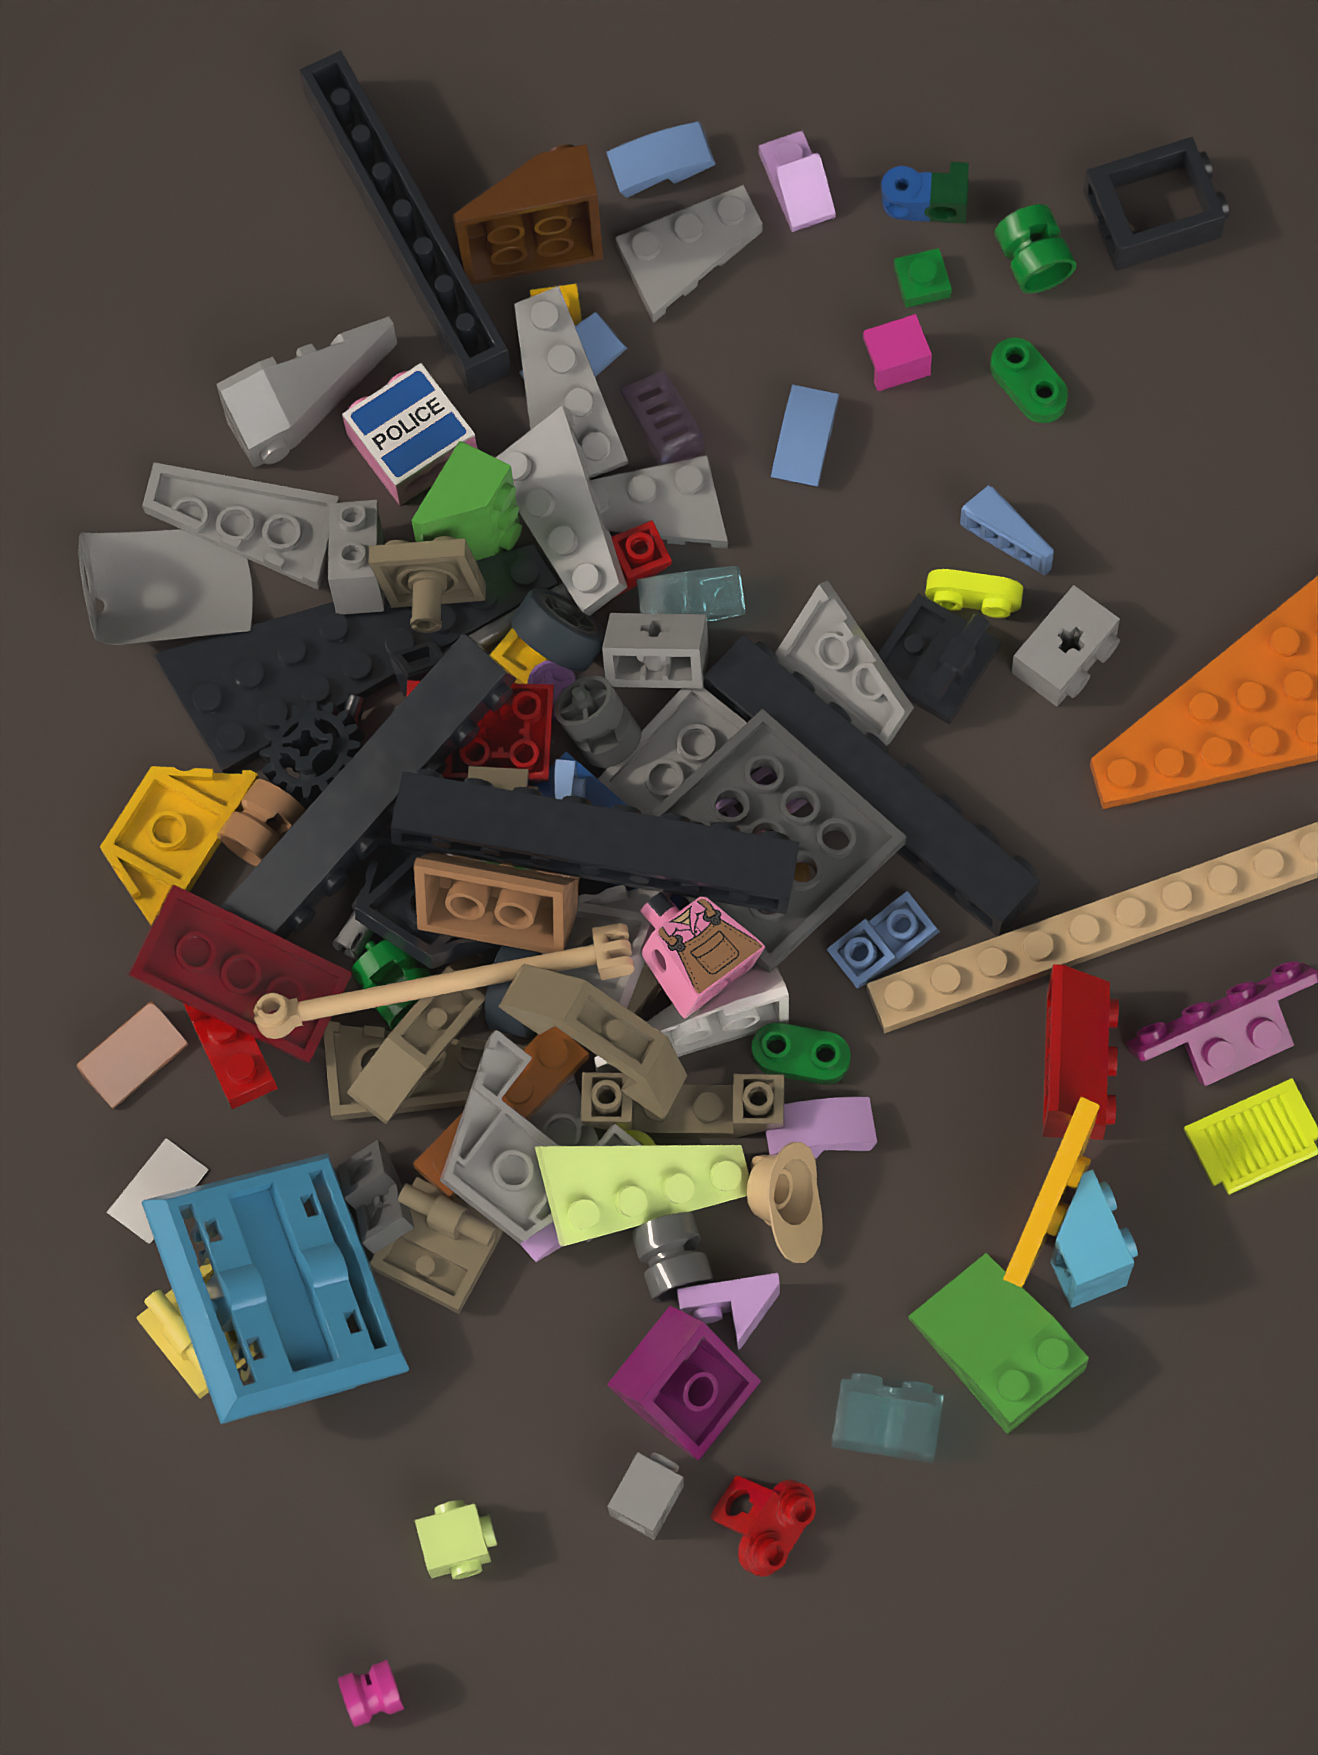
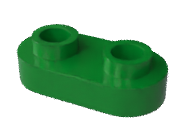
(1026, 378)
(799, 1057)

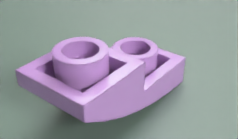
(826, 1125)

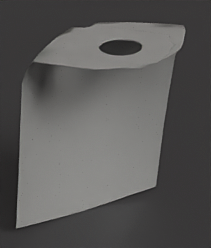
(163, 586)

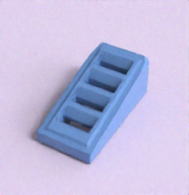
(1002, 526)

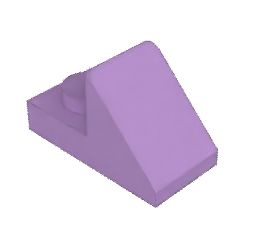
(798, 180)
(744, 1297)

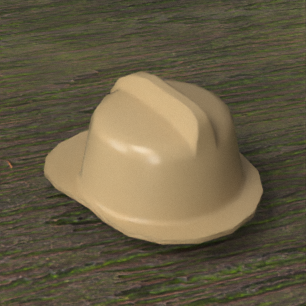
(787, 1198)

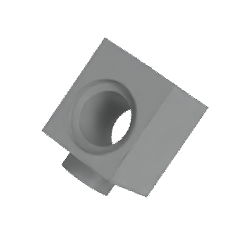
(647, 1493)

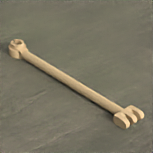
(610, 953)

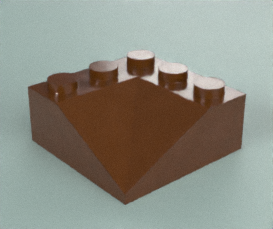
(532, 219)

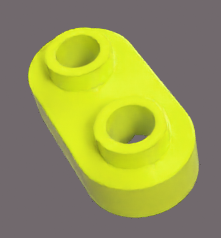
(962, 589)

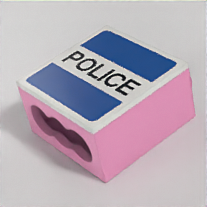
(407, 432)

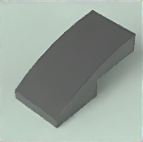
(373, 1190)

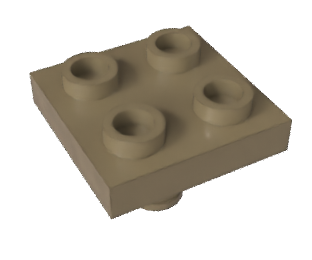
(427, 576)

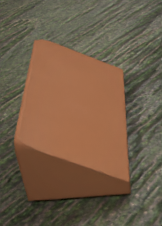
(131, 1055)

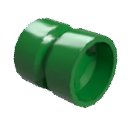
(1034, 246)

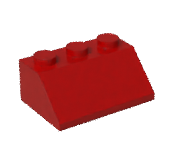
(1078, 1049)

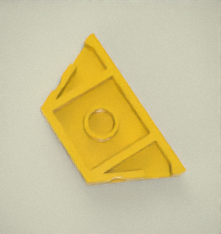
(171, 830)
(1049, 1208)

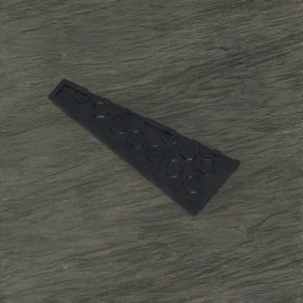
(246, 679)

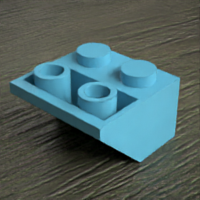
(1090, 1249)

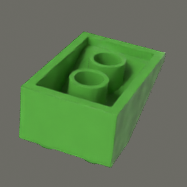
(999, 1342)

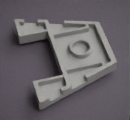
(494, 1148)

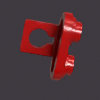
(770, 1525)

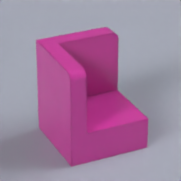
(898, 352)

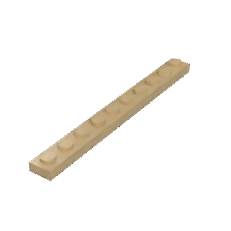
(1095, 929)

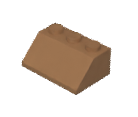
(495, 903)

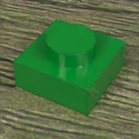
(922, 277)

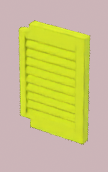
(1255, 1137)

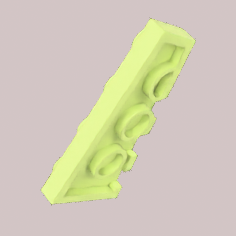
(625, 1186)

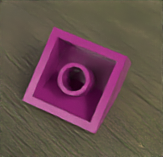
(684, 1381)

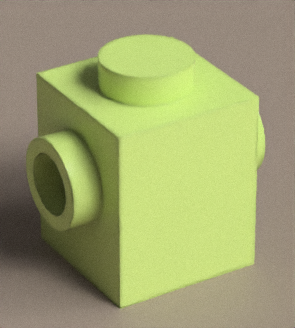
(455, 1540)

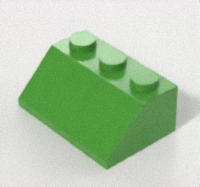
(473, 502)

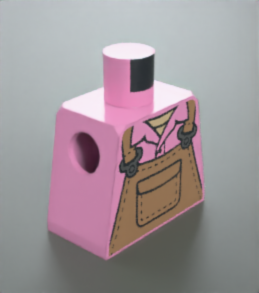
(696, 950)

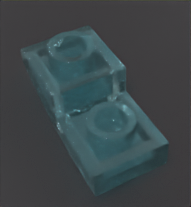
(702, 591)

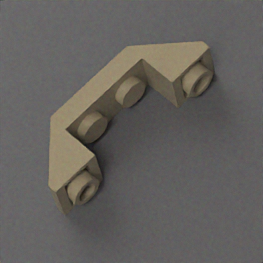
(602, 1025)
(416, 1045)
(698, 1111)

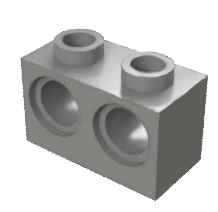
(350, 577)

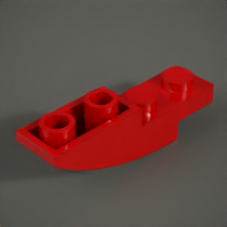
(234, 1059)

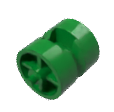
(383, 966)

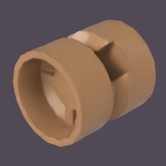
(262, 823)

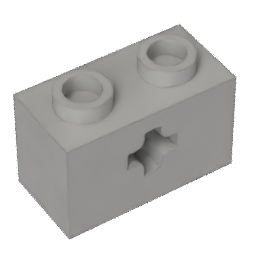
(1076, 622)
(656, 650)

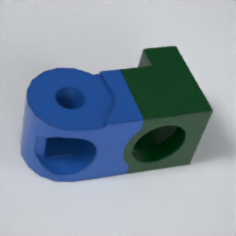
(927, 194)

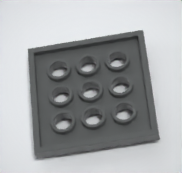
(835, 808)

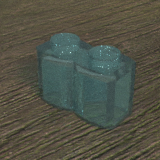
(887, 1418)

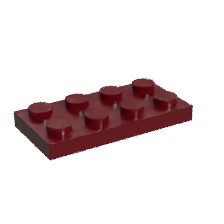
(229, 964)

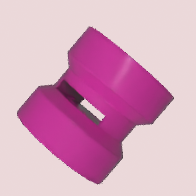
(370, 1693)

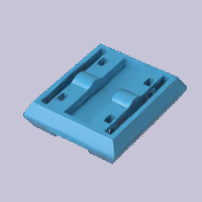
(278, 1285)

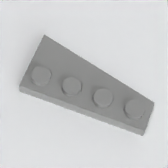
(560, 375)
(564, 510)

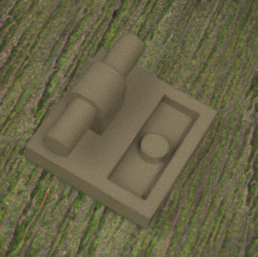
(442, 1251)

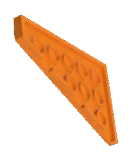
(1231, 719)

